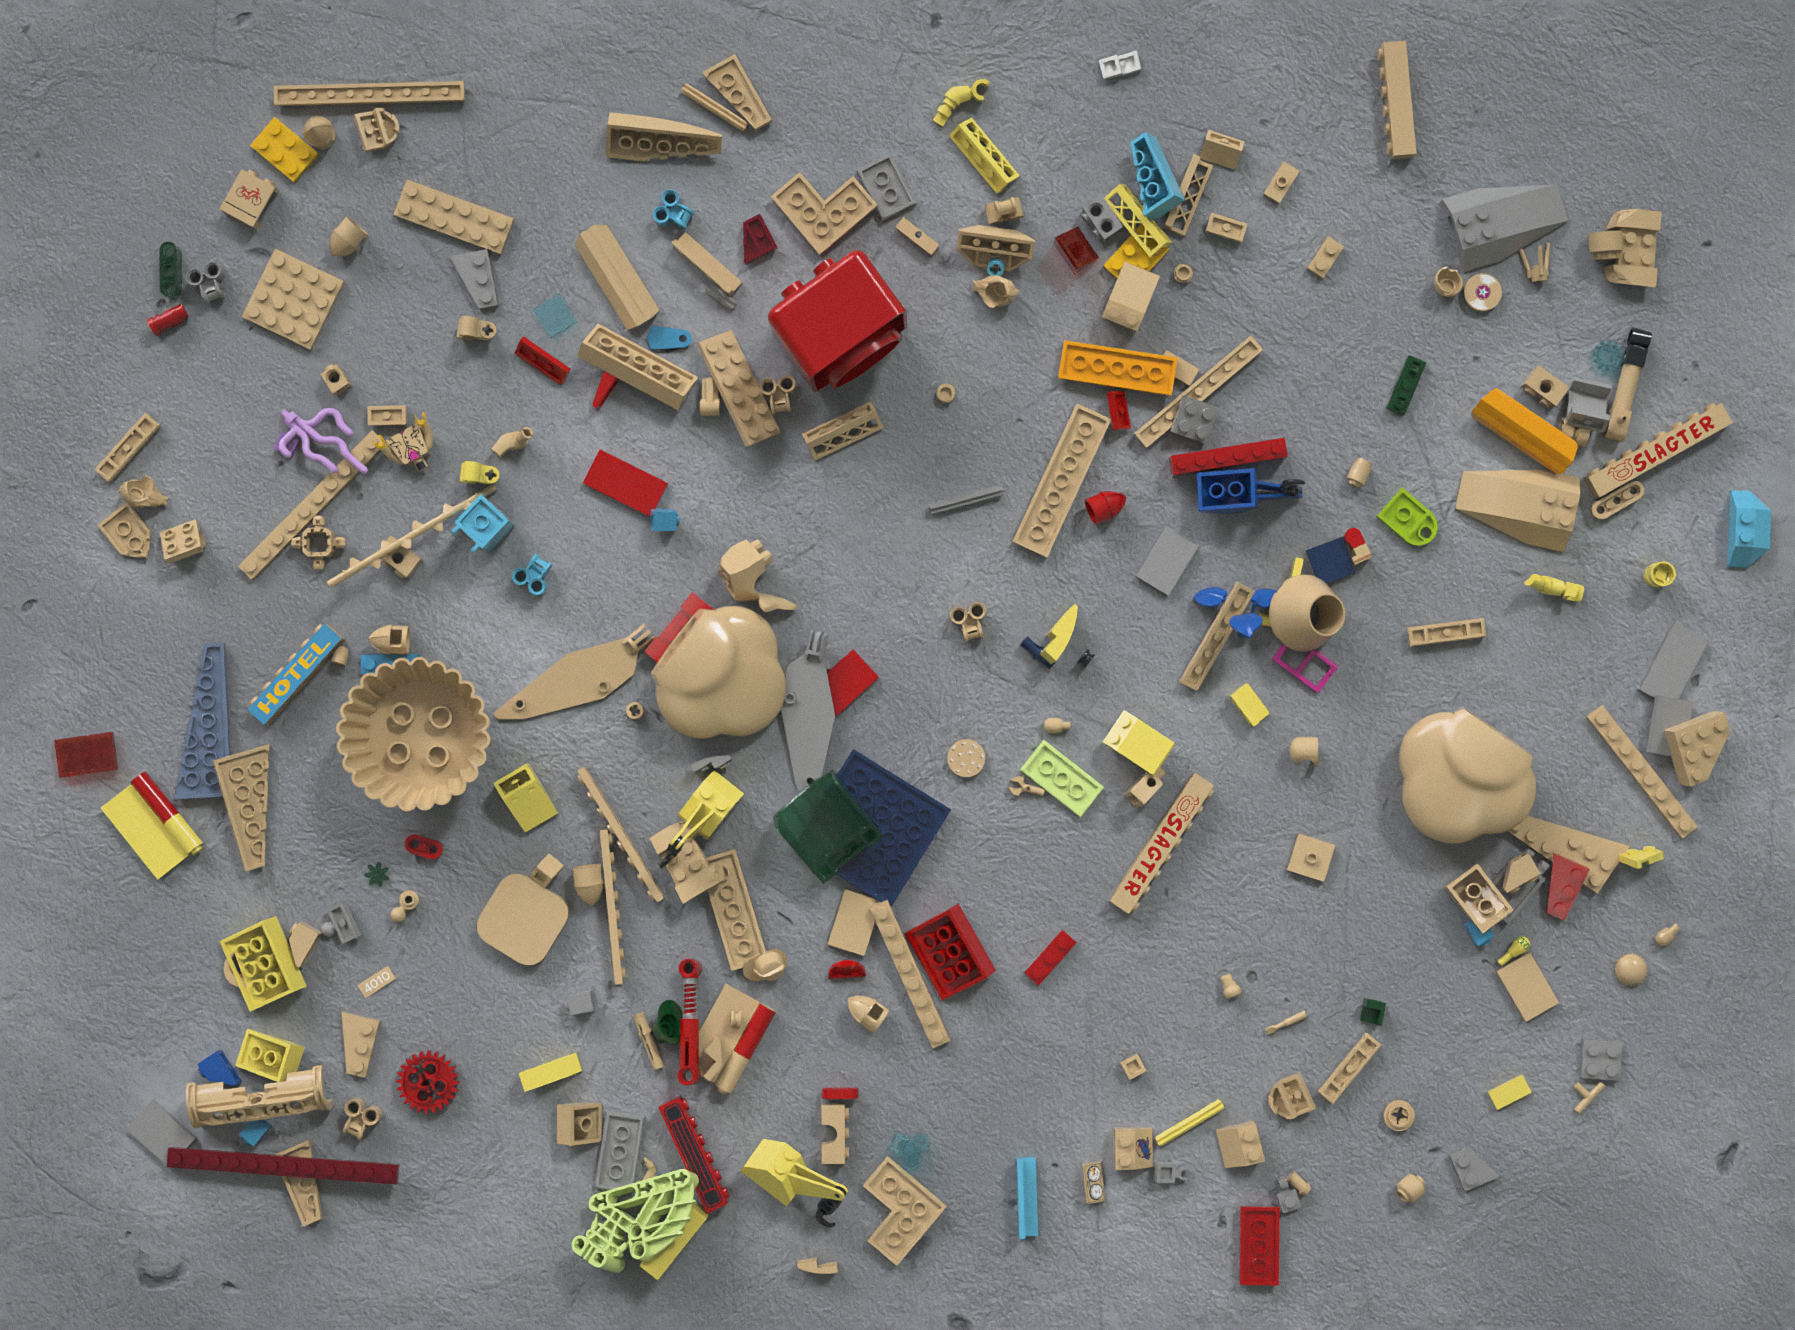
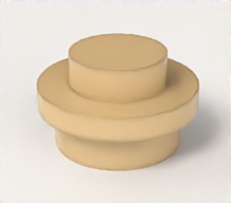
(1183, 273)

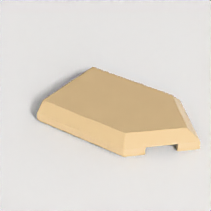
(127, 532)

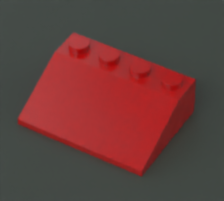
(950, 952)

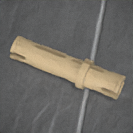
(648, 1040)

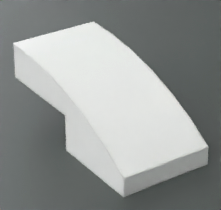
(1120, 65)

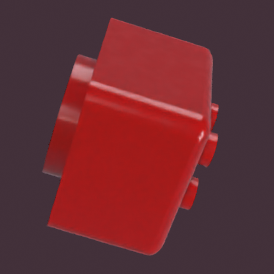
(838, 321)

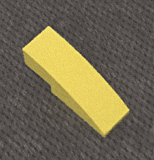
(1060, 635)
(550, 1072)

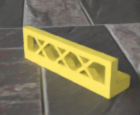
(981, 156)
(1137, 209)

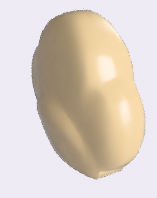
(721, 675)
(1464, 778)

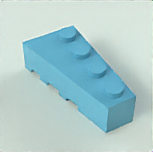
(1157, 183)

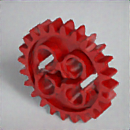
(443, 1073)

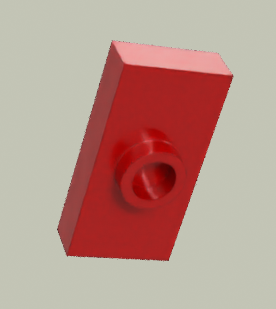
(1118, 410)

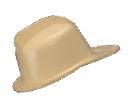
(765, 966)

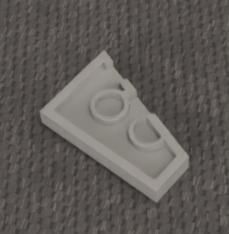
(478, 277)

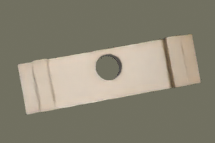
(924, 242)

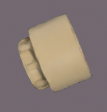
(1605, 244)

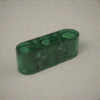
(166, 262)

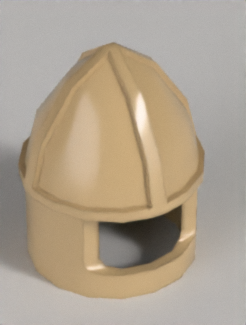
(319, 132)
(346, 237)
(391, 639)
(588, 882)
(867, 1012)

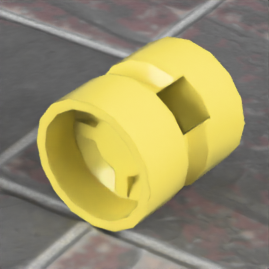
(1659, 574)

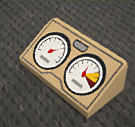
(1093, 1182)

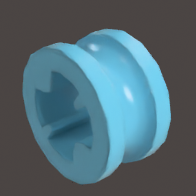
(1000, 263)

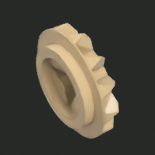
(1406, 1110)

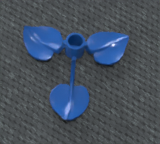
(1243, 624)

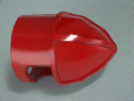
(1104, 506)

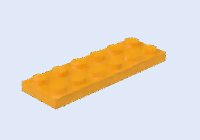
(1117, 368)

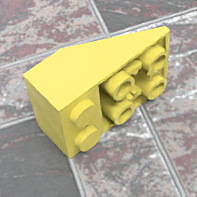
(525, 797)

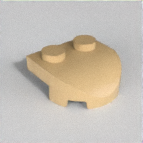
(376, 129)
(1291, 1097)

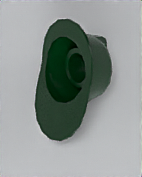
(667, 1025)

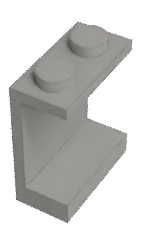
(1588, 405)

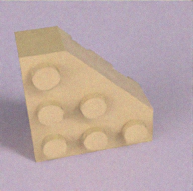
(1697, 746)

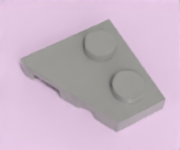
(1471, 1169)

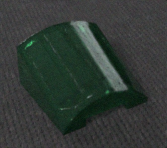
(826, 826)

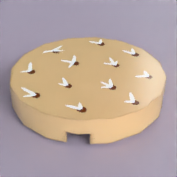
(966, 758)

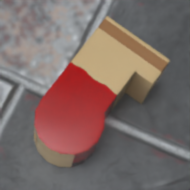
(1357, 544)

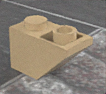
(1519, 870)

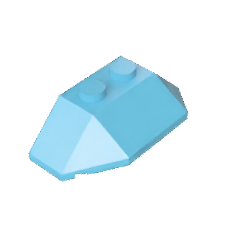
(1747, 529)

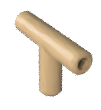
(1588, 1096)

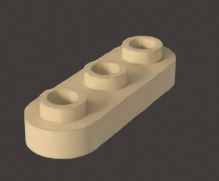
(1624, 496)

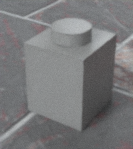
(580, 1003)

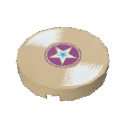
(1482, 292)

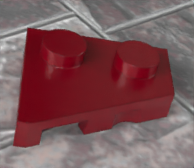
(756, 239)

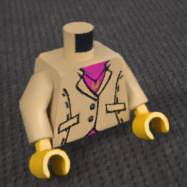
(409, 445)

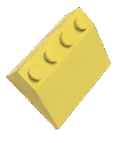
(265, 964)

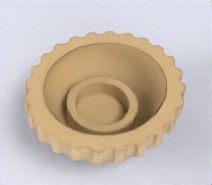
(1631, 969)

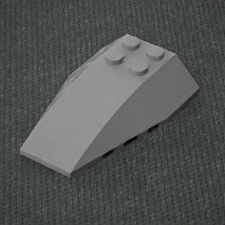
(1502, 220)

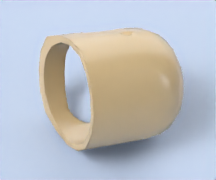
(1304, 749)

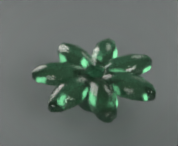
(381, 876)

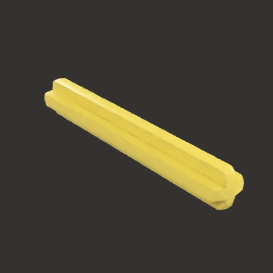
(1189, 1122)

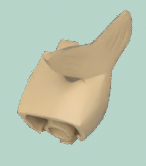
(740, 570)

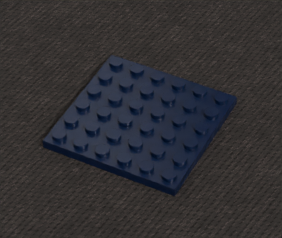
(903, 816)

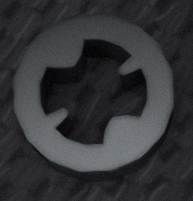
(1086, 658)

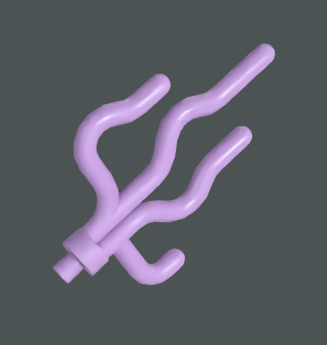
(301, 427)

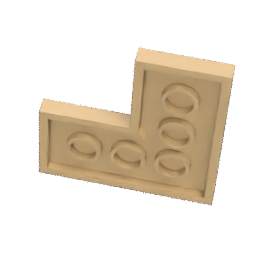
(823, 220)
(911, 1209)

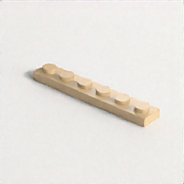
(1216, 636)

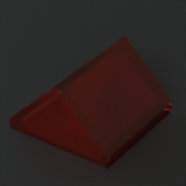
(1075, 249)

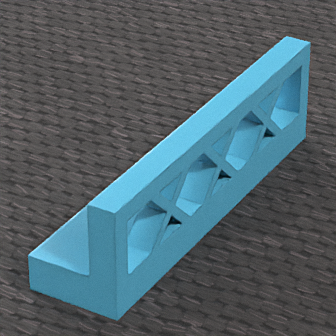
(1027, 1197)

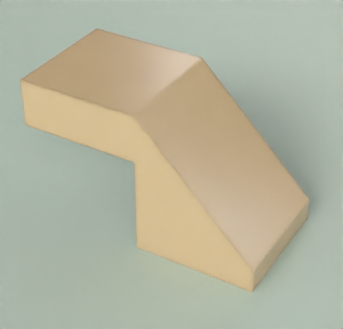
(713, 1049)

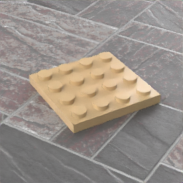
(293, 299)

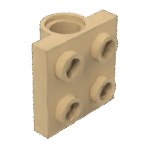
(182, 541)

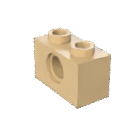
(1556, 388)
(407, 566)

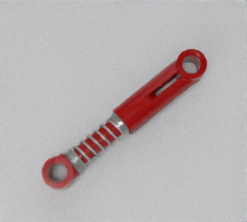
(689, 1024)

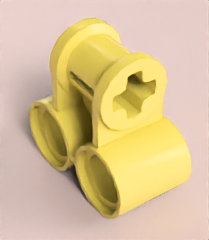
(475, 473)

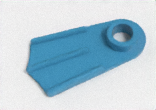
(667, 338)

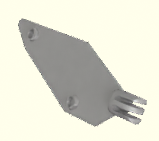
(808, 711)

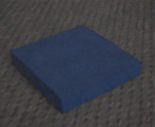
(1330, 561)

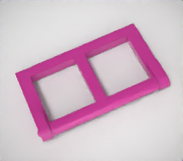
(1333, 667)

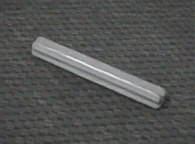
(966, 499)

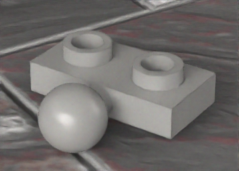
(342, 923)

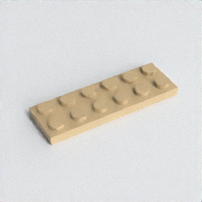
(454, 217)
(738, 388)
(735, 912)

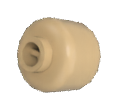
(1410, 1188)

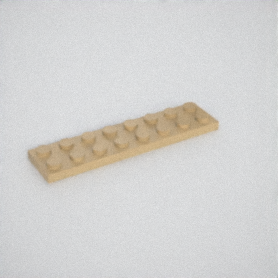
(1061, 480)

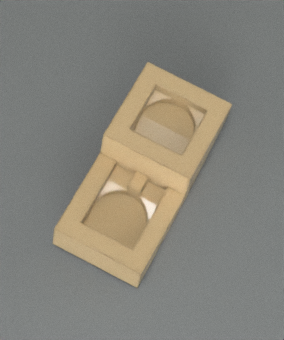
(811, 1265)

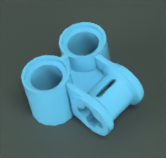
(676, 212)
(533, 574)

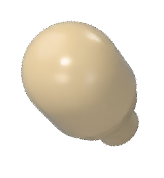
(1055, 725)
(1666, 935)

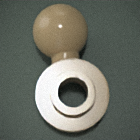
(398, 914)

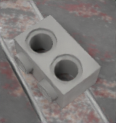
(1107, 217)

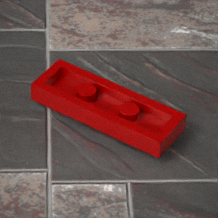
(542, 360)
(1050, 957)

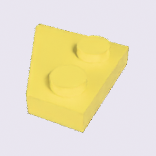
(1636, 857)

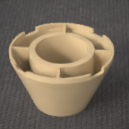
(1291, 613)

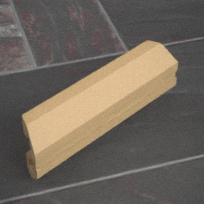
(616, 276)

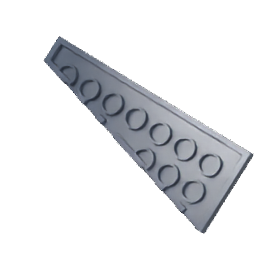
(207, 728)

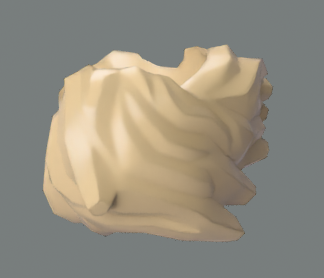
(995, 291)
(142, 493)

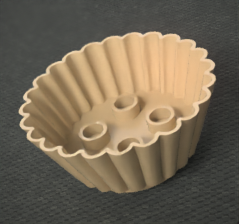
(413, 734)

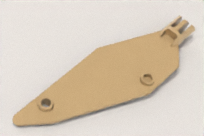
(578, 678)

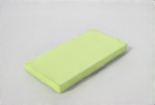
(1062, 778)

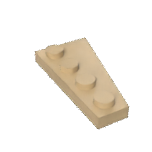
(737, 89)

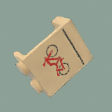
(248, 198)

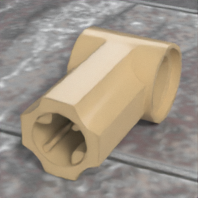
(710, 403)

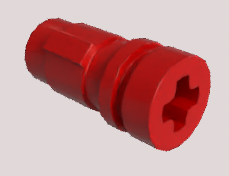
(170, 317)

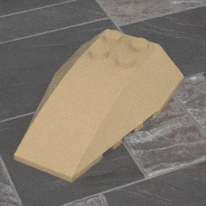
(1523, 504)

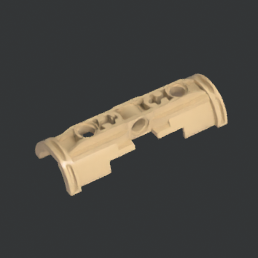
(299, 1087)

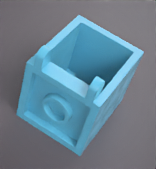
(483, 524)

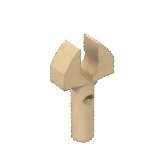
(1025, 787)

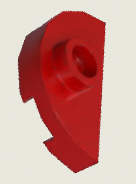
(846, 969)

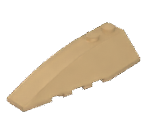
(650, 138)

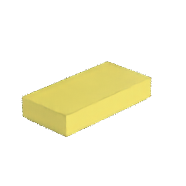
(1509, 1092)

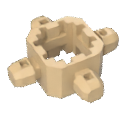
(304, 542)

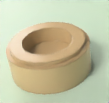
(945, 393)

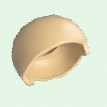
(1448, 282)

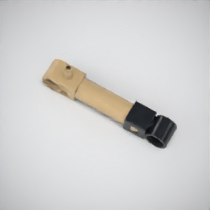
(1633, 362)

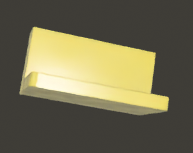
(1249, 705)

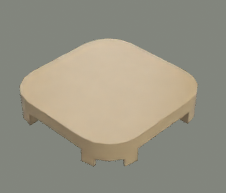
(523, 919)

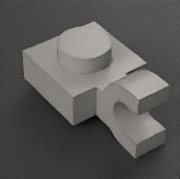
(1287, 1197)

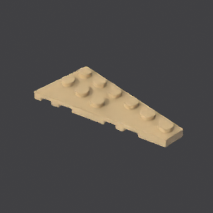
(245, 792)
(1586, 849)

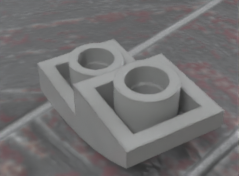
(717, 761)

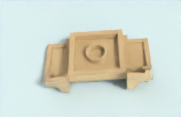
(1639, 247)
(690, 867)

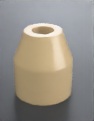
(340, 656)

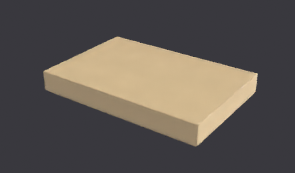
(853, 923)
(1527, 986)

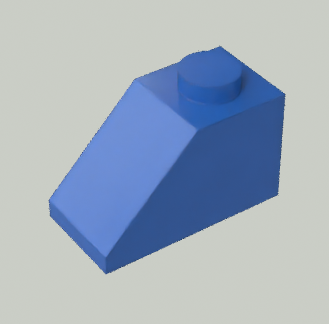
(218, 1069)

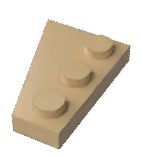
(359, 1042)

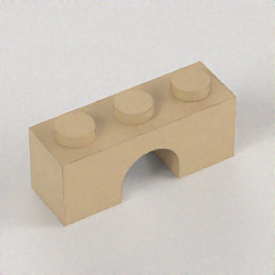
(835, 1115)

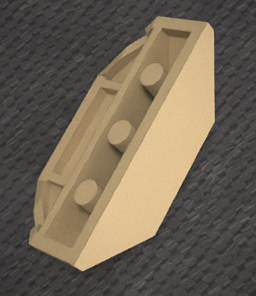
(984, 243)

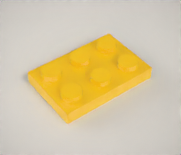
(284, 150)
(1134, 254)

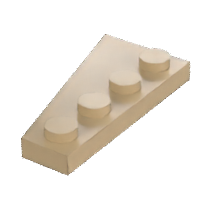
(303, 1190)

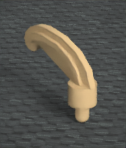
(651, 1169)

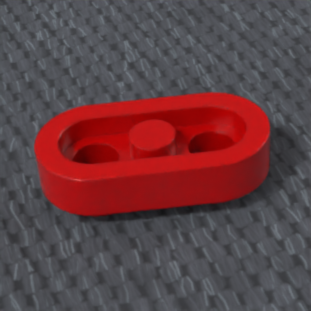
(424, 846)

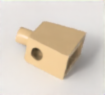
(1141, 792)

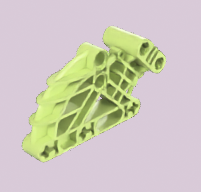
(603, 1245)

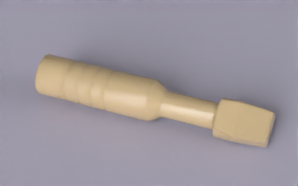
(1287, 1022)

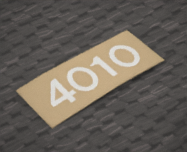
(376, 982)

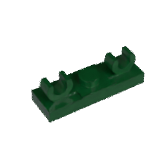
(1406, 385)

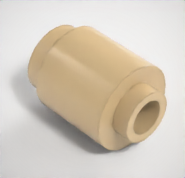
(1359, 472)

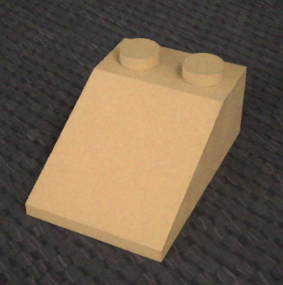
(1130, 296)
(1478, 898)

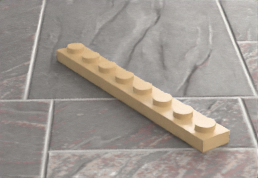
(1200, 389)
(1641, 771)
(616, 828)
(613, 915)
(910, 973)

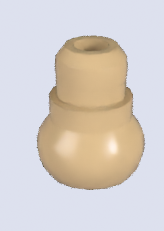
(1230, 987)

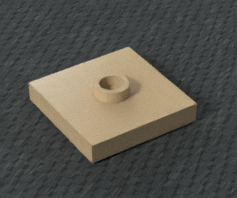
(1310, 857)

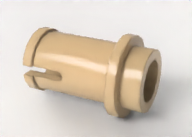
(1296, 1181)

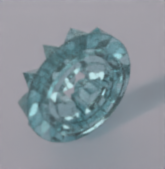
(1609, 346)

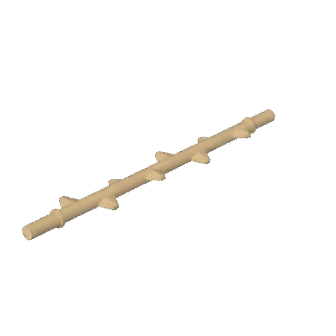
(405, 541)

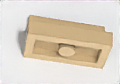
(1221, 149)

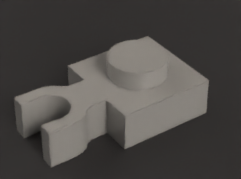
(1167, 1172)

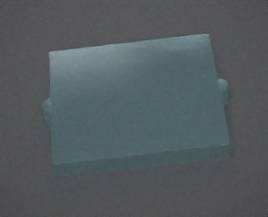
(555, 315)

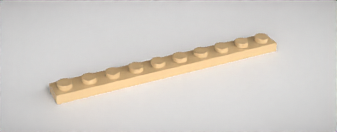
(369, 93)
(308, 508)

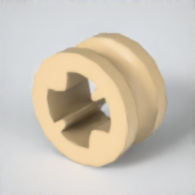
(640, 707)
(735, 1019)

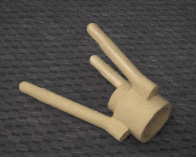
(1539, 272)

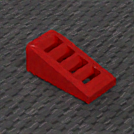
(604, 389)

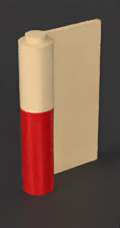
(736, 1044)

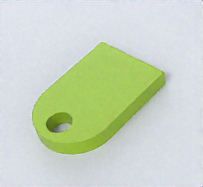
(1407, 518)

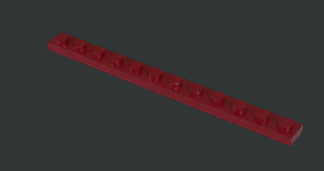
(283, 1165)

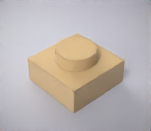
(1133, 1066)

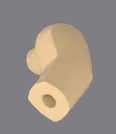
(512, 441)

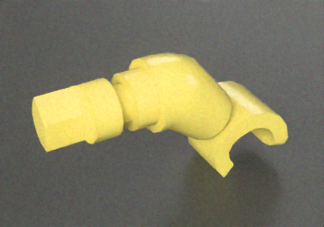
(955, 97)
(1555, 587)

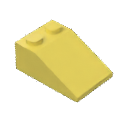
(1139, 743)
(269, 1055)

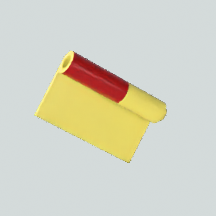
(152, 825)

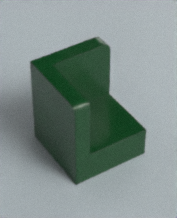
(1373, 1011)

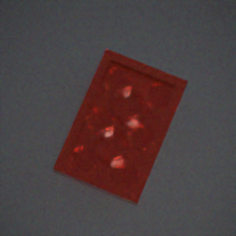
(86, 754)

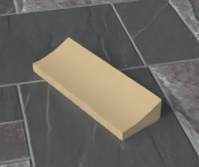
(637, 366)

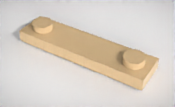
(127, 447)
(1446, 632)
(1349, 1068)

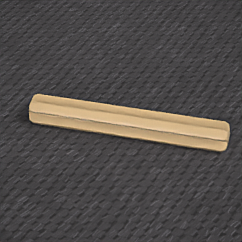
(714, 107)

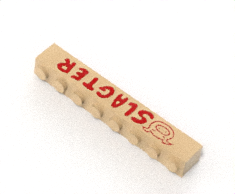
(1657, 451)
(1161, 842)

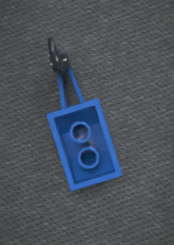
(1237, 491)

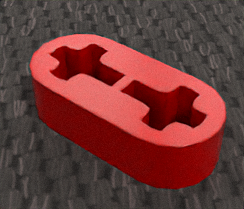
(840, 1093)

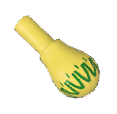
(1519, 946)

